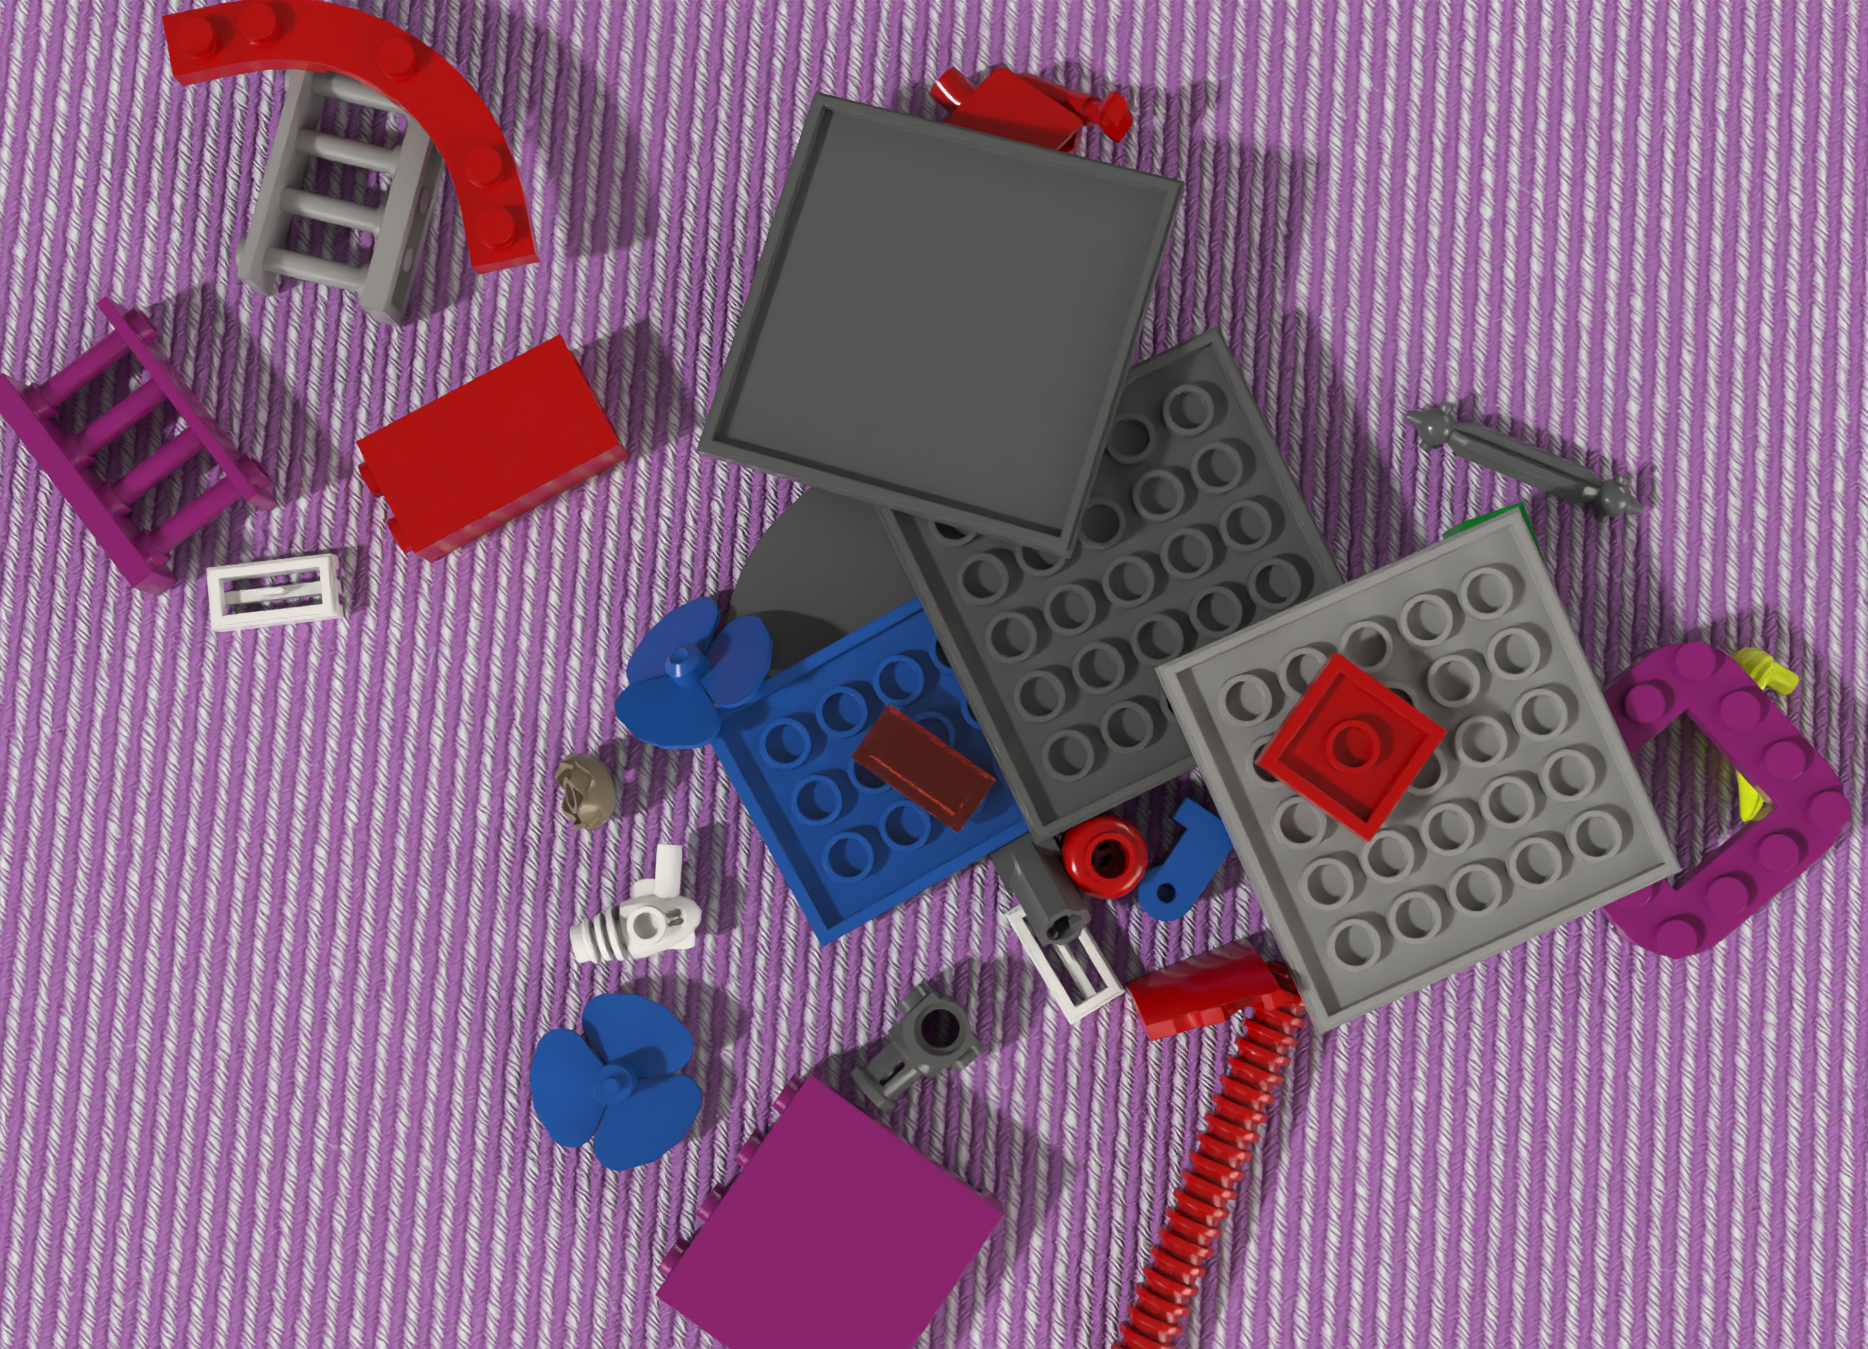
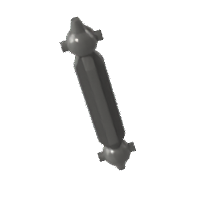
(1524, 462)

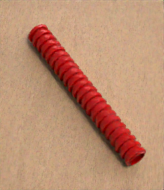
(1213, 1172)

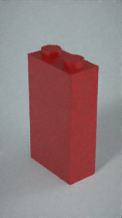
(490, 450)

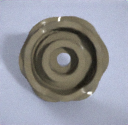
(587, 790)

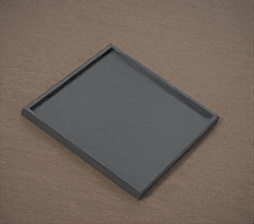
(942, 322)

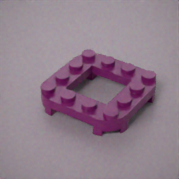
(1798, 788)

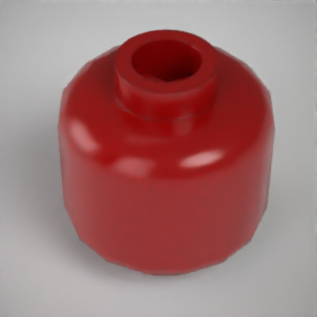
(1124, 861)

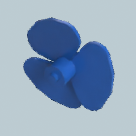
(680, 681)
(640, 1112)

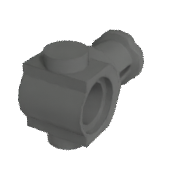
(916, 1051)

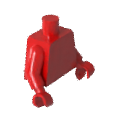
(1029, 108)

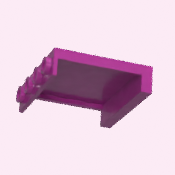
(827, 1234)

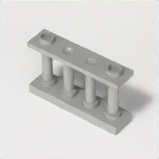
(396, 226)

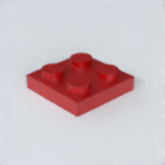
(1350, 746)

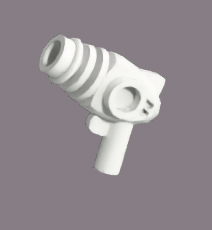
(645, 924)

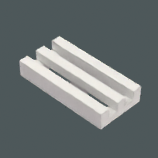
(327, 587)
(1092, 999)

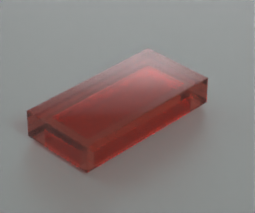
(923, 768)

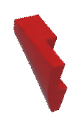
(1203, 990)

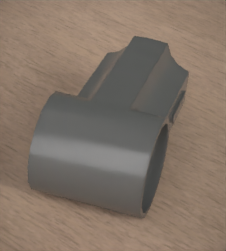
(1042, 888)

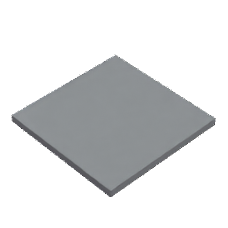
(1506, 825)

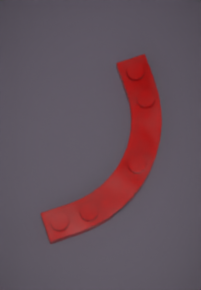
(391, 62)

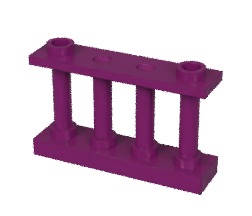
(106, 504)

